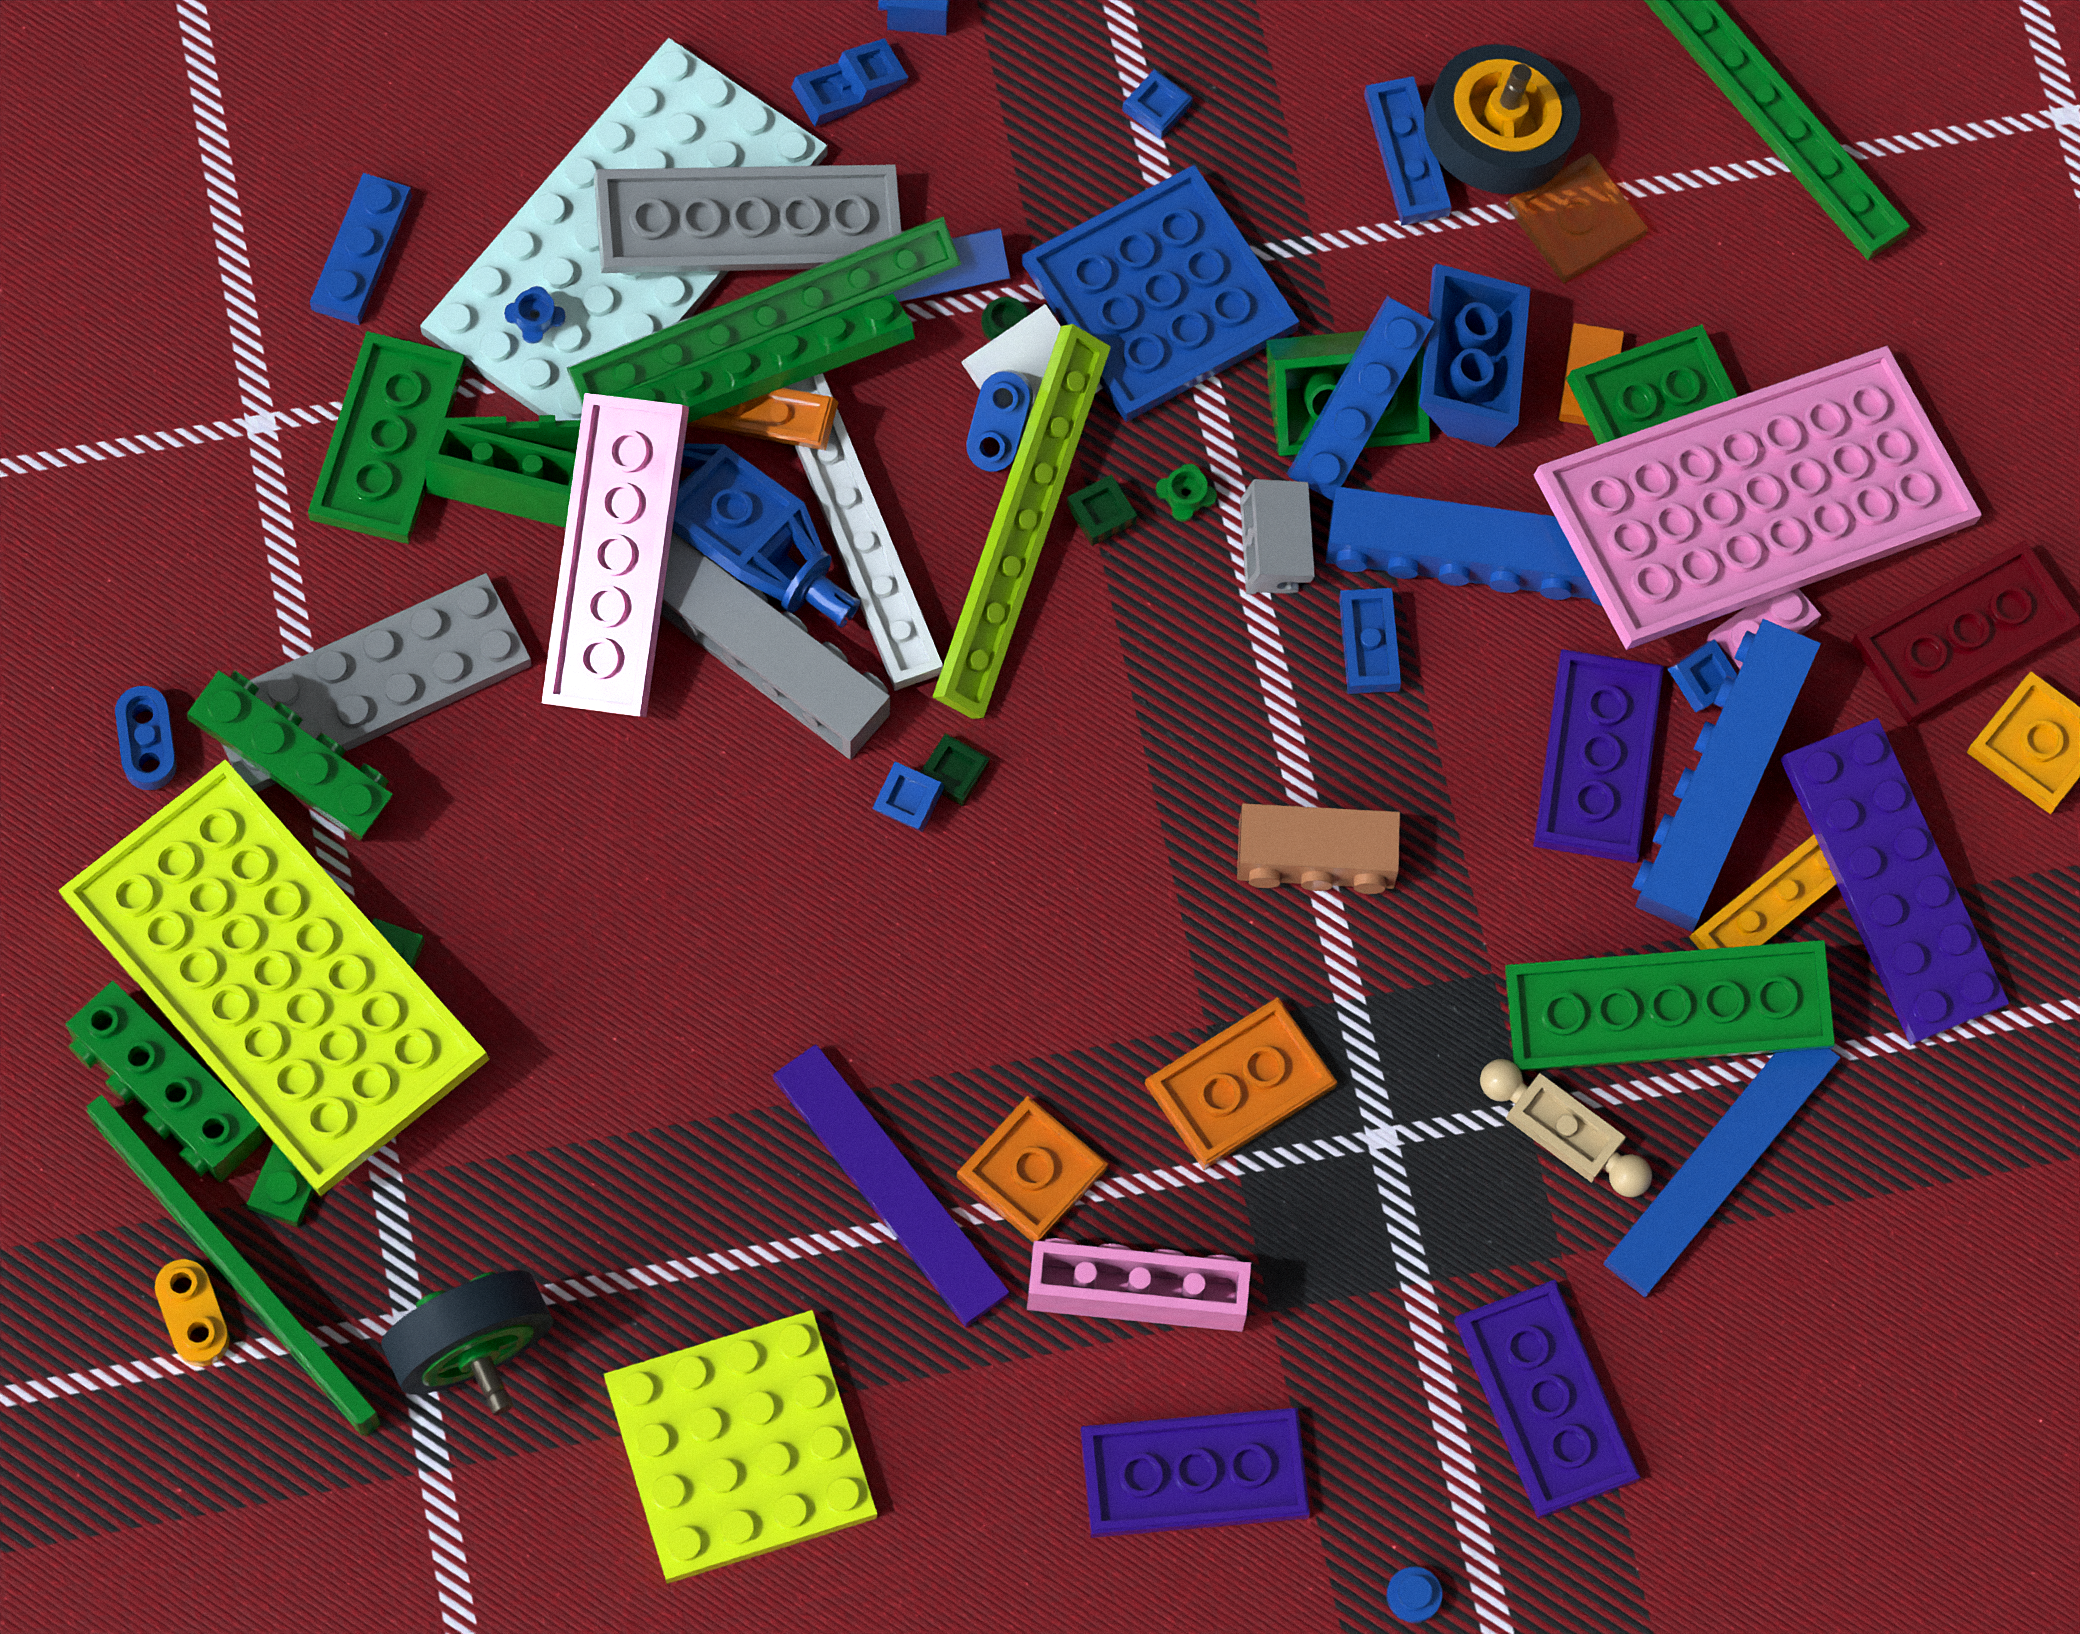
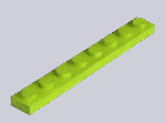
(1021, 522)

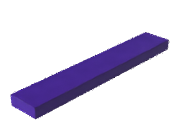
(891, 1186)

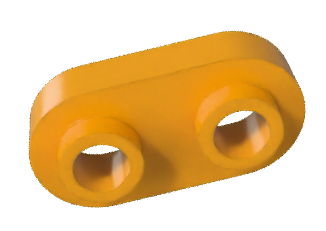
(192, 1310)

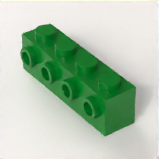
(289, 755)
(165, 1082)

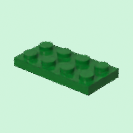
(382, 436)

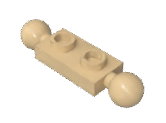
(1566, 1128)

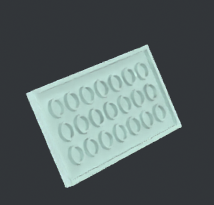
(666, 117)

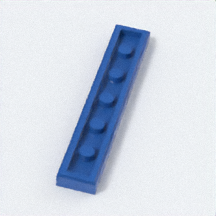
(1718, 1166)

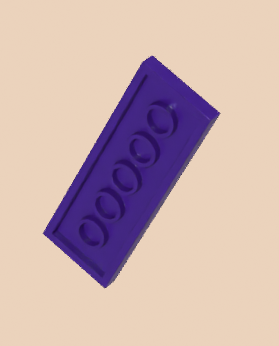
(1894, 881)

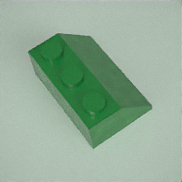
(1306, 373)

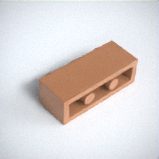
(1318, 847)

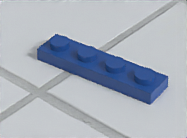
(1360, 397)

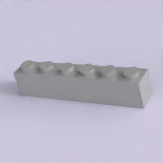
(772, 650)

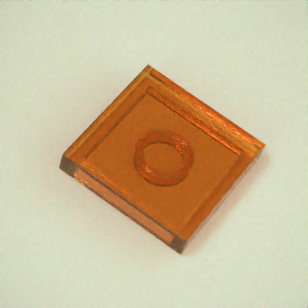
(1577, 218)

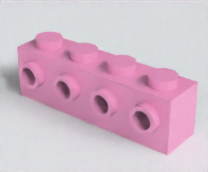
(1139, 1285)

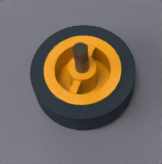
(1502, 119)

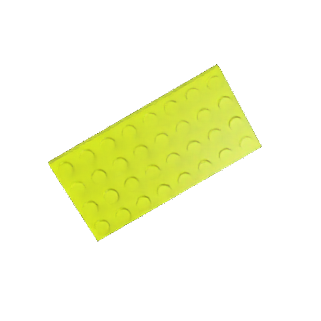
(274, 977)

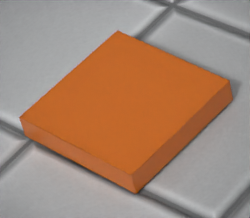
(1032, 1170)

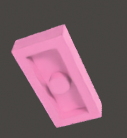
(1788, 610)

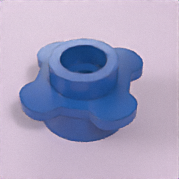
(534, 300)

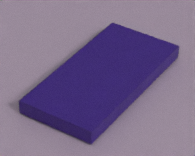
(1598, 756)
(1546, 1399)
(1194, 1472)

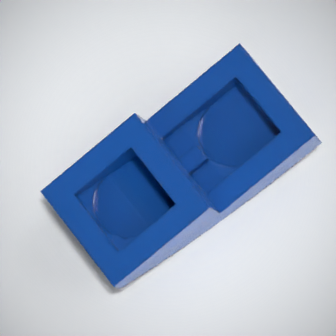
(853, 82)

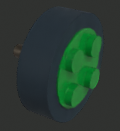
(468, 1335)

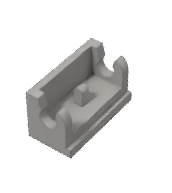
(1276, 536)

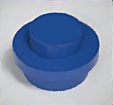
(1414, 1594)

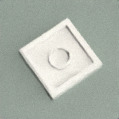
(1021, 348)

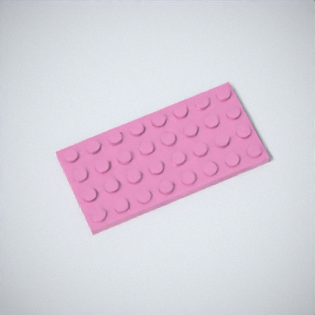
(1756, 496)

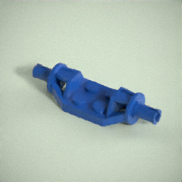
(749, 528)

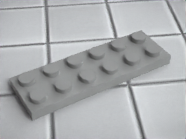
(741, 216)
(395, 669)

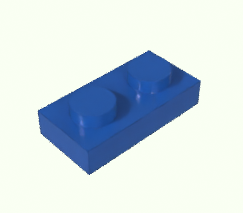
(1369, 640)

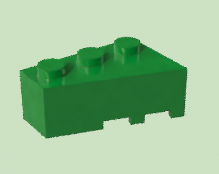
(505, 465)

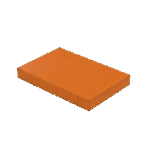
(1240, 1083)

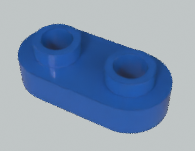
(999, 421)
(147, 740)

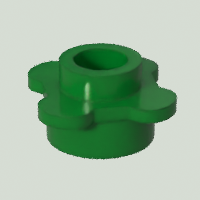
(1188, 478)

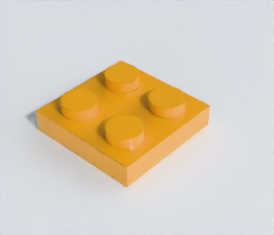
(2033, 743)

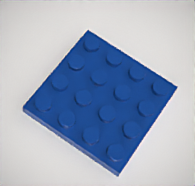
(1163, 288)

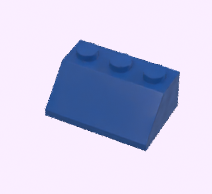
(1474, 355)

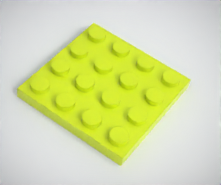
(740, 1446)

